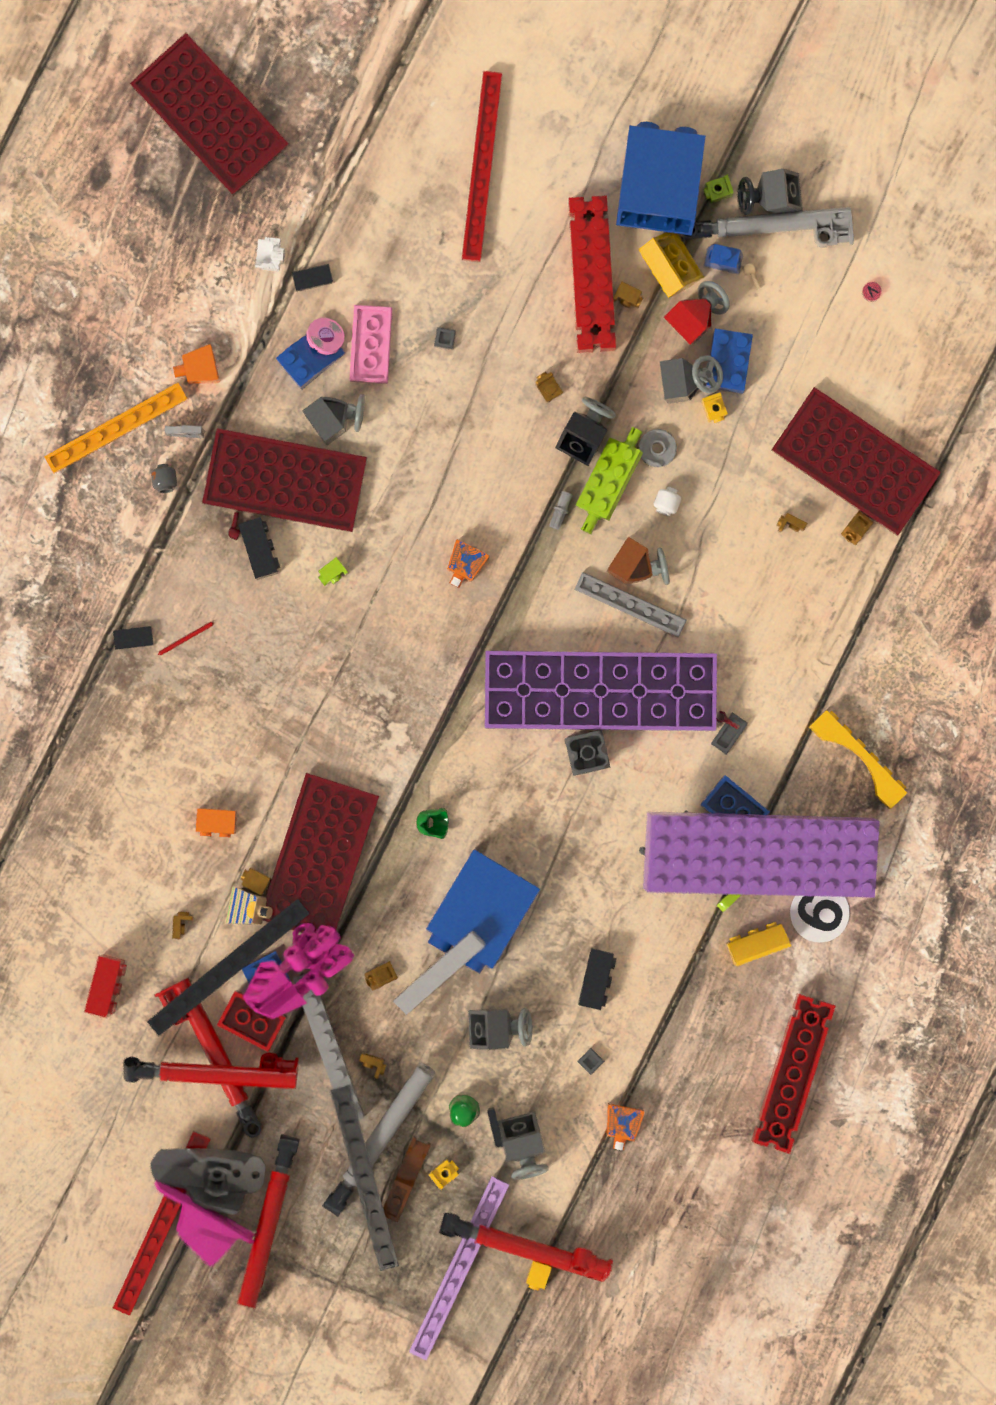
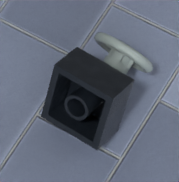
(585, 432)

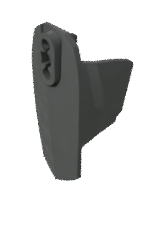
(210, 1176)

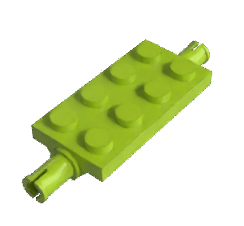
(609, 479)

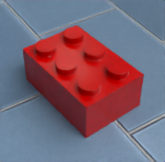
(105, 986)
(249, 1025)

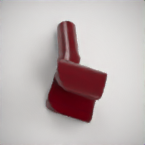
(233, 532)
(726, 720)

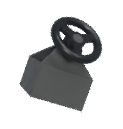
(776, 192)

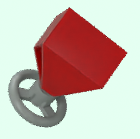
(693, 316)

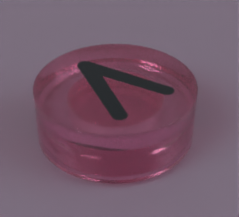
(871, 291)

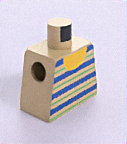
(247, 908)

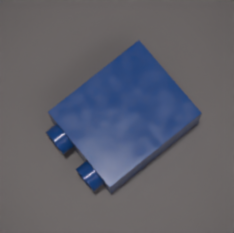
(661, 178)
(485, 901)

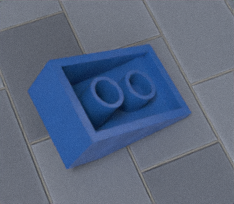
(306, 363)

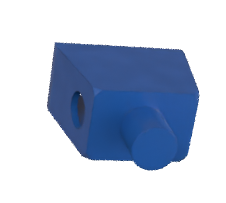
(723, 258)

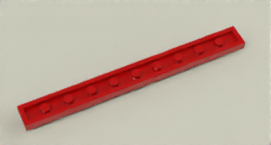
(481, 166)
(153, 1242)

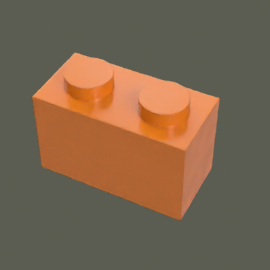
(216, 821)

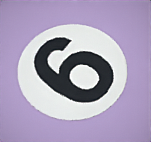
(819, 917)

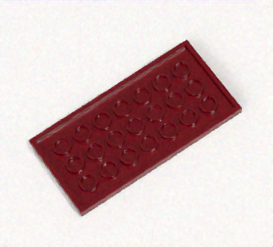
(209, 114)
(855, 461)
(284, 480)
(321, 850)

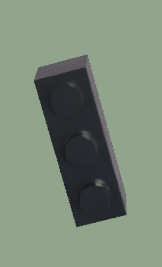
(259, 548)
(596, 979)

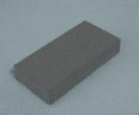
(728, 735)

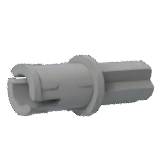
(560, 510)

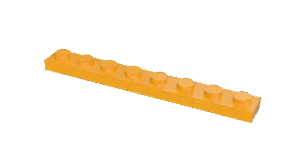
(116, 428)

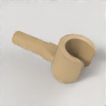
(750, 269)

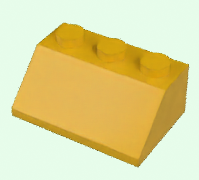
(671, 263)
(758, 943)

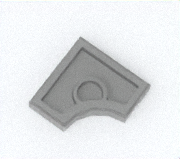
(185, 431)

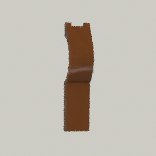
(405, 1179)

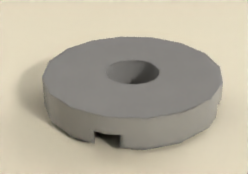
(658, 459)

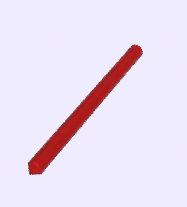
(184, 639)

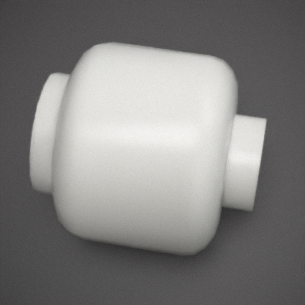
(667, 501)

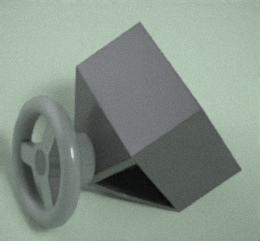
(683, 379)
(330, 416)
(495, 1028)
(522, 1144)

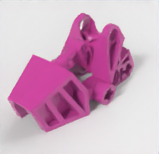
(274, 994)

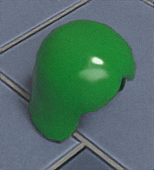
(440, 823)
(463, 1110)

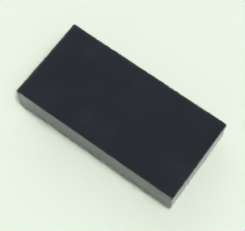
(312, 277)
(133, 638)
(495, 1127)

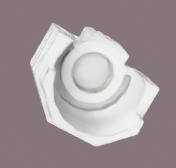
(270, 254)

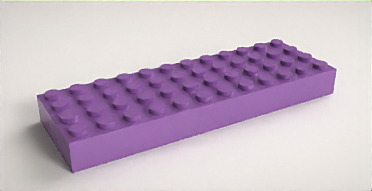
(600, 691)
(760, 854)

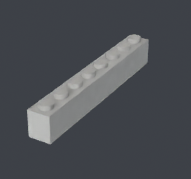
(328, 1045)

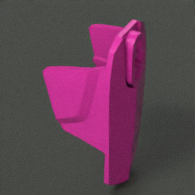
(205, 1229)

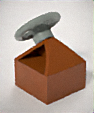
(634, 564)

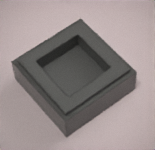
(445, 338)
(590, 1061)

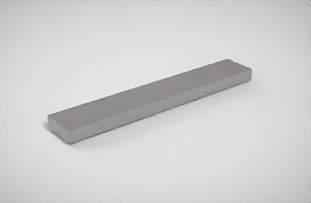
(630, 604)
(439, 972)

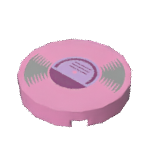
(325, 335)

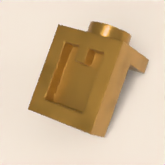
(548, 386)
(794, 523)
(857, 528)
(178, 926)
(380, 976)
(371, 1061)

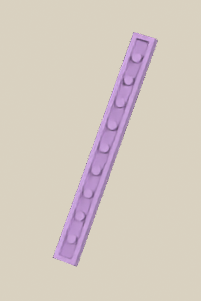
(457, 1271)

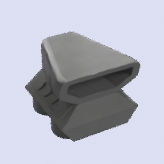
(587, 752)

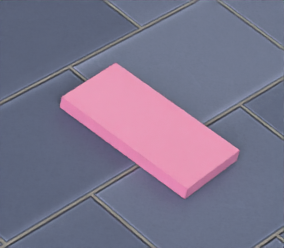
(370, 344)

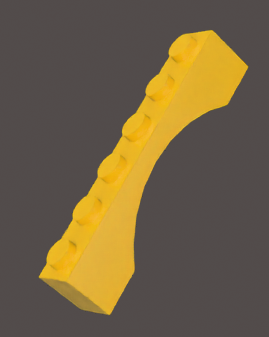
(886, 788)

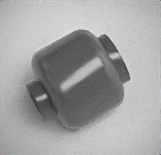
(164, 478)

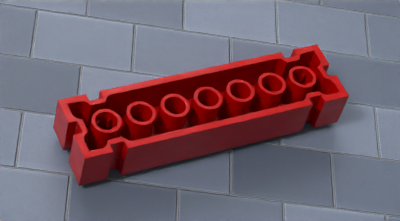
(592, 274)
(793, 1073)

